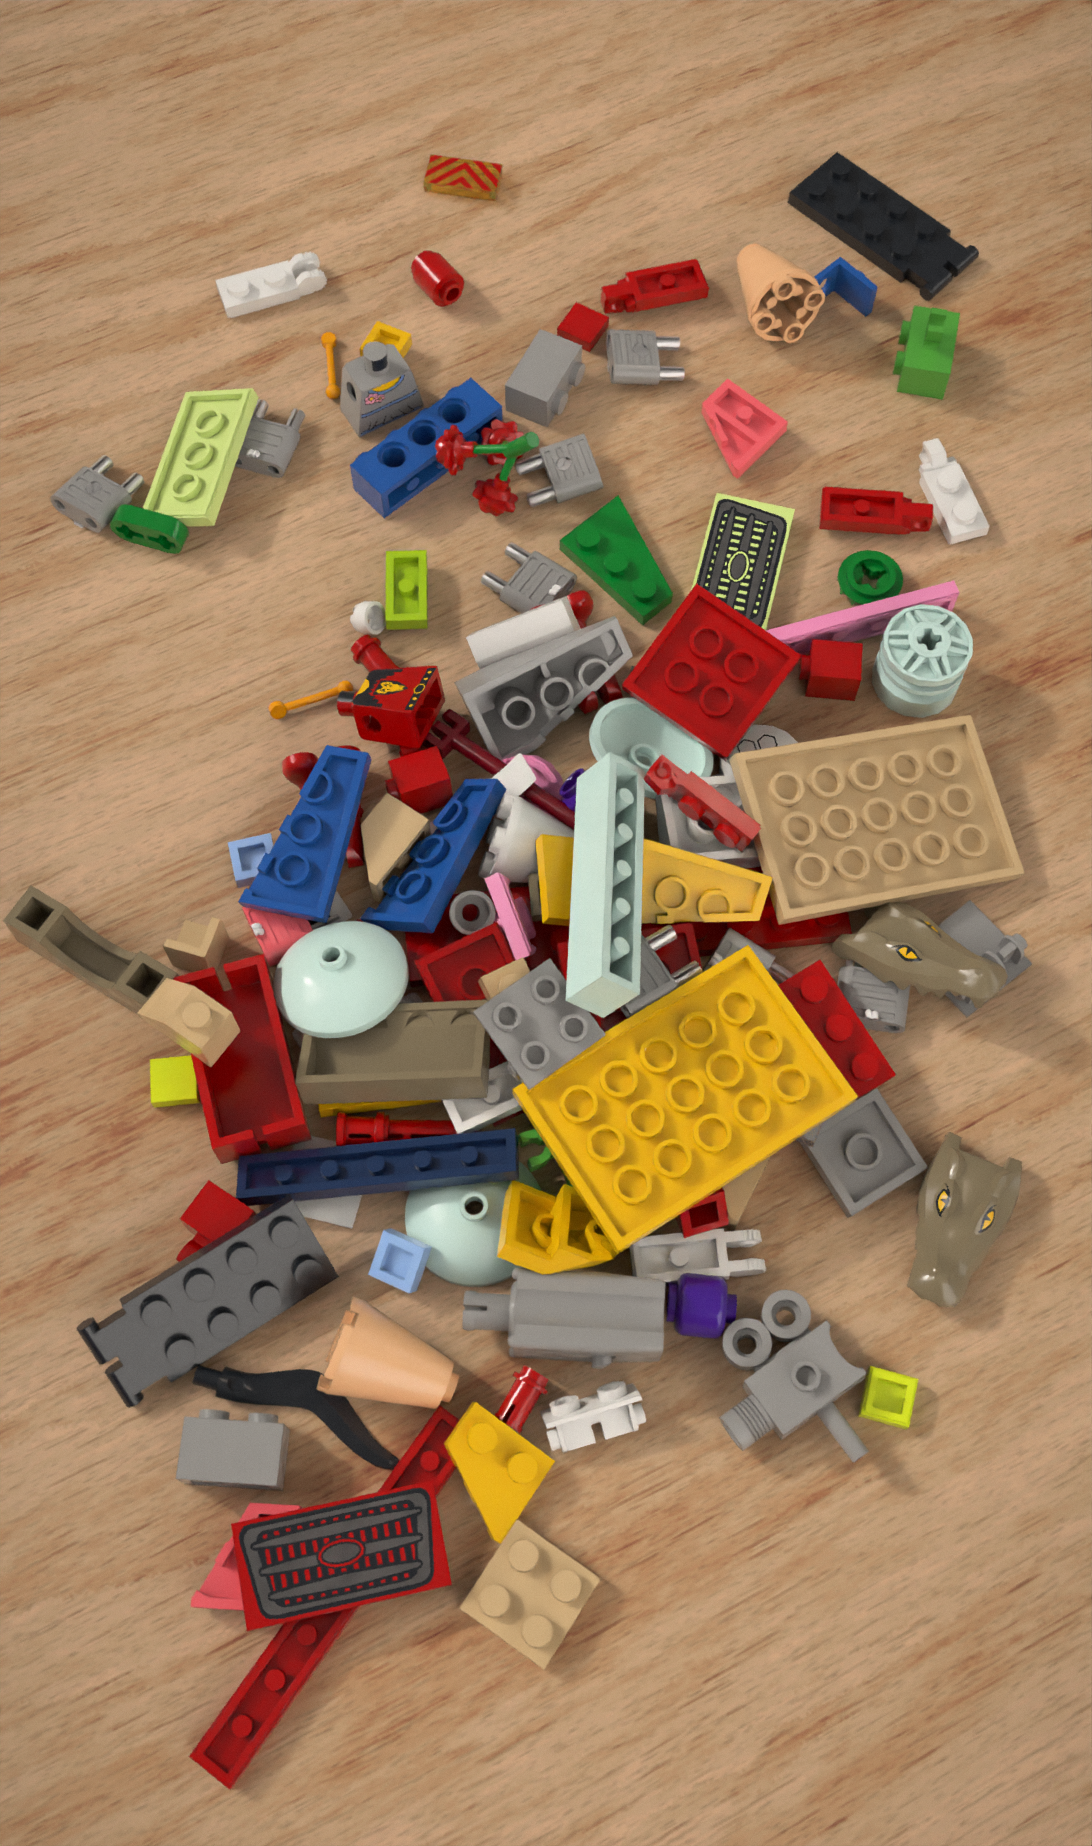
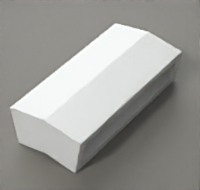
(522, 632)

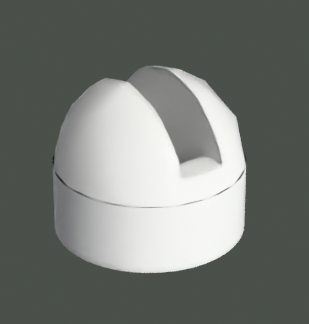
(367, 611)

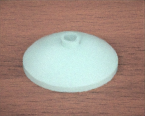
(642, 737)
(343, 994)
(463, 1243)

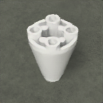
(514, 839)

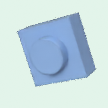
(247, 855)
(400, 1260)

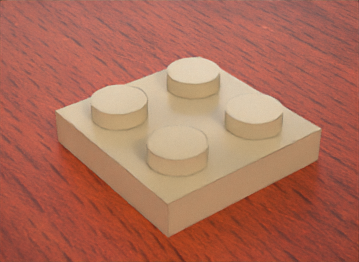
(530, 1594)

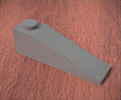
(536, 689)

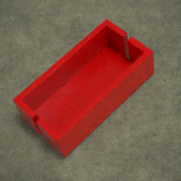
(251, 1087)

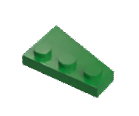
(619, 561)

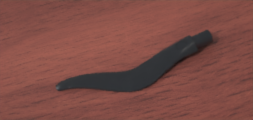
(298, 1390)

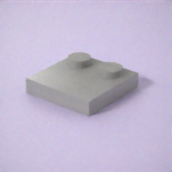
(864, 1153)

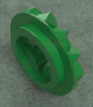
(875, 566)

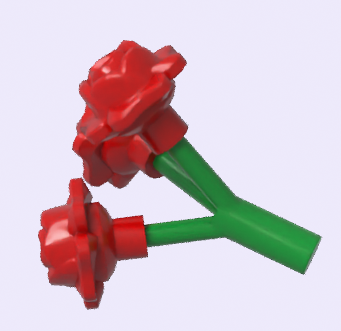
(502, 446)

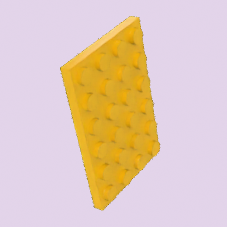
(684, 1098)

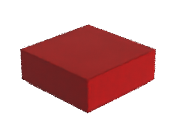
(583, 326)

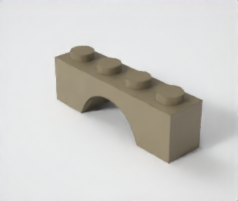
(72, 945)

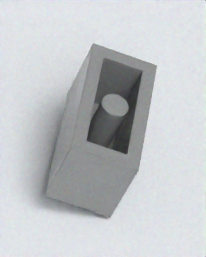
(544, 378)
(233, 1451)

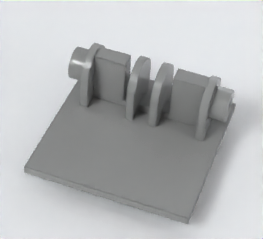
(984, 939)
(538, 1025)

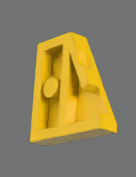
(497, 1467)

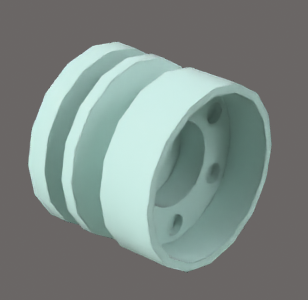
(922, 660)

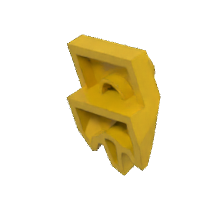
(550, 1231)

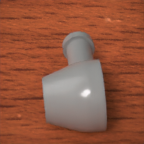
(484, 907)

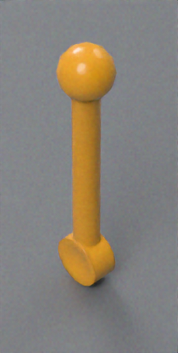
(329, 342)
(279, 709)

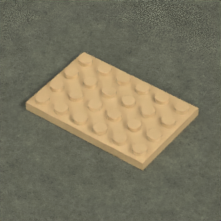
(875, 818)

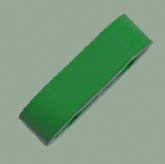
(149, 528)

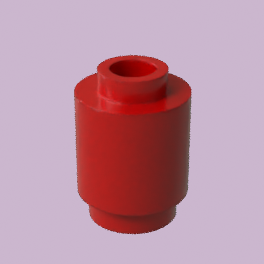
(437, 278)

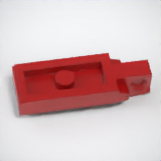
(655, 288)
(872, 511)
(703, 802)

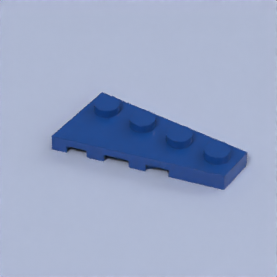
(309, 854)
(439, 861)

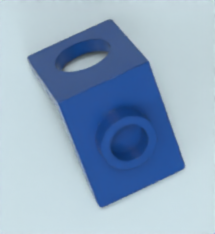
(849, 284)

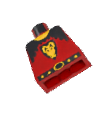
(395, 705)

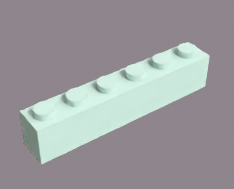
(606, 887)

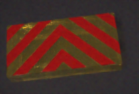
(463, 177)

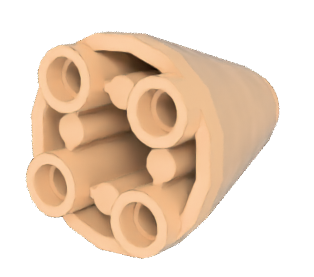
(777, 294)

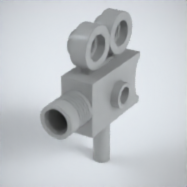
(793, 1382)

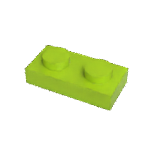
(406, 590)

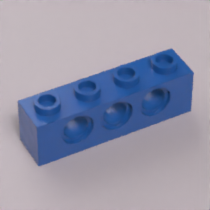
(407, 457)

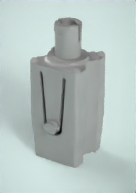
(574, 1316)

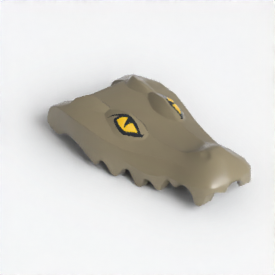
(912, 950)
(961, 1214)

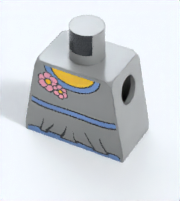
(377, 388)

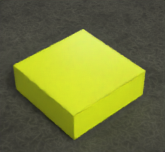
(173, 1082)
(888, 1397)

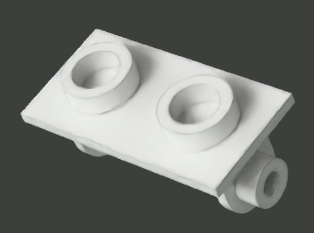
(575, 1416)

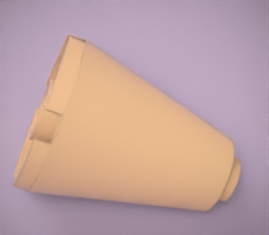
(385, 1362)

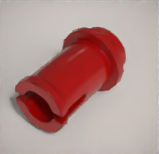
(370, 654)
(522, 1398)

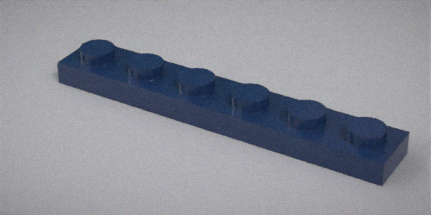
(379, 1167)

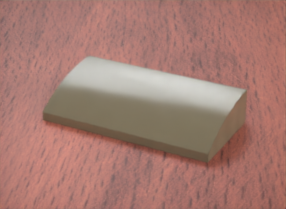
(408, 1056)

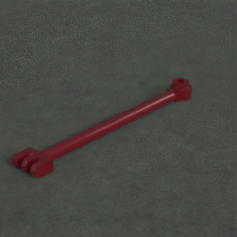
(456, 739)

